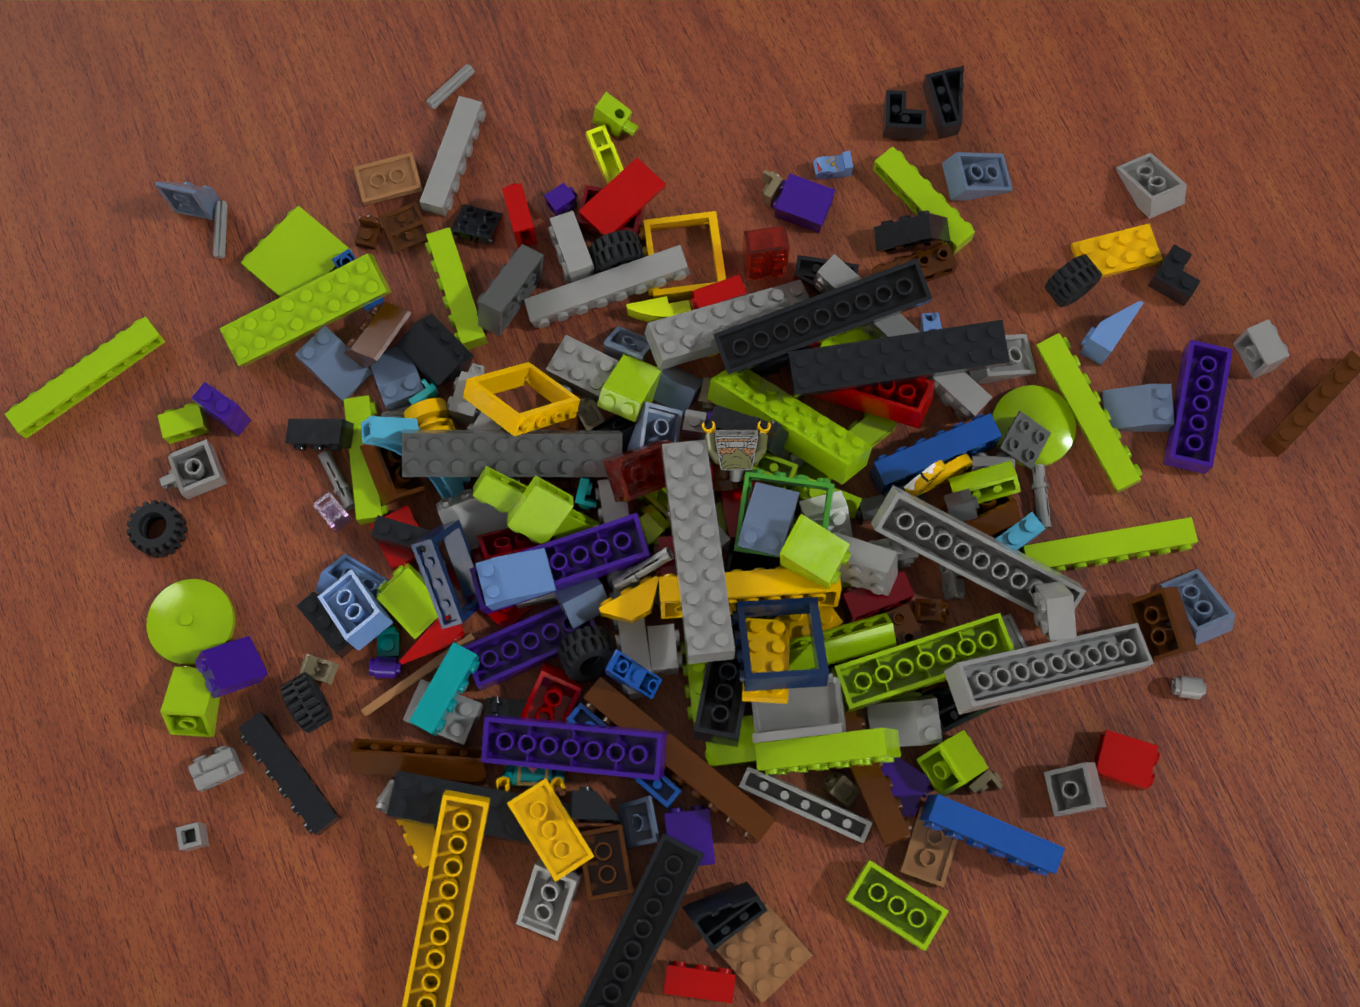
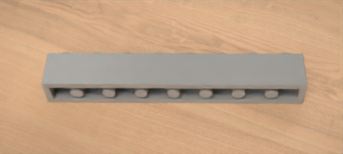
(607, 287)

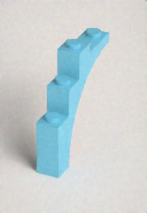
(388, 434)

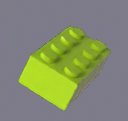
(896, 905)

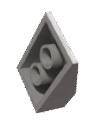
(1152, 185)
(1020, 363)
(913, 717)
(547, 901)

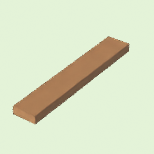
(414, 677)

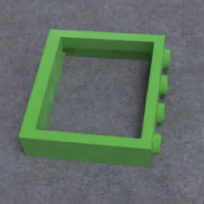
(780, 478)

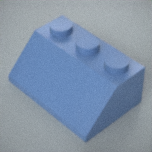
(341, 567)

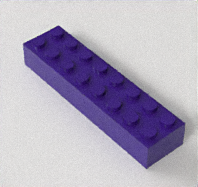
(588, 554)
(574, 747)

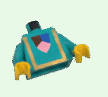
(528, 777)

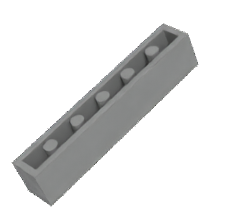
(452, 156)
(806, 804)

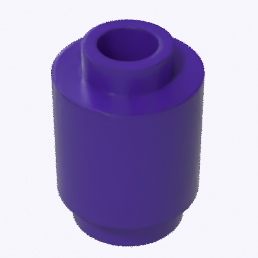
(385, 667)

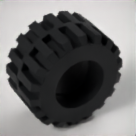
(615, 250)
(1073, 280)
(145, 517)
(586, 653)
(306, 702)

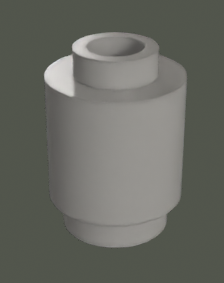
(1188, 687)

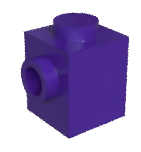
(561, 199)

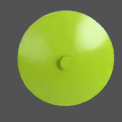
(1044, 408)
(190, 619)

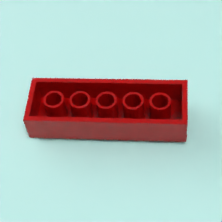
(900, 401)

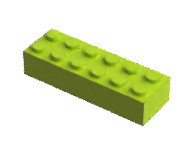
(828, 751)

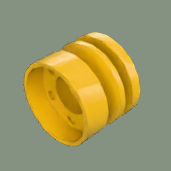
(430, 414)

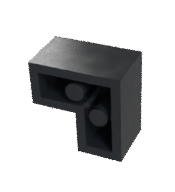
(899, 121)
(1171, 278)

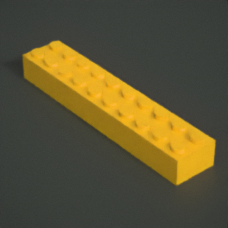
(446, 900)

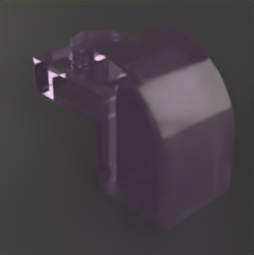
(332, 512)

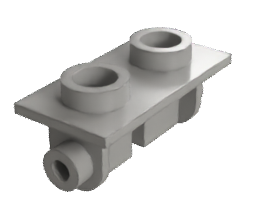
(951, 585)

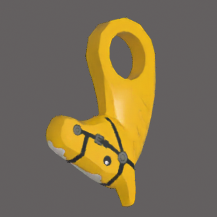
(937, 475)

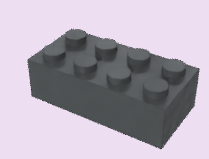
(509, 289)

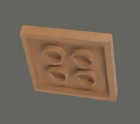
(765, 954)

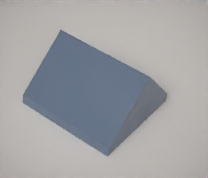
(626, 342)
(677, 389)
(581, 601)
(639, 822)

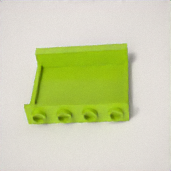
(294, 253)

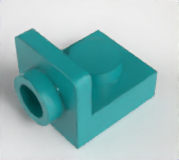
(429, 392)
(584, 488)
(389, 642)

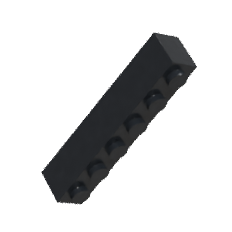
(289, 773)

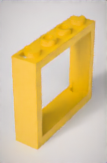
(679, 221)
(481, 391)

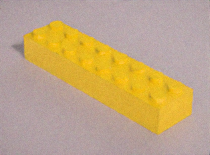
(753, 586)

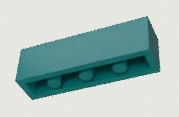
(444, 689)

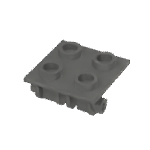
(1024, 440)

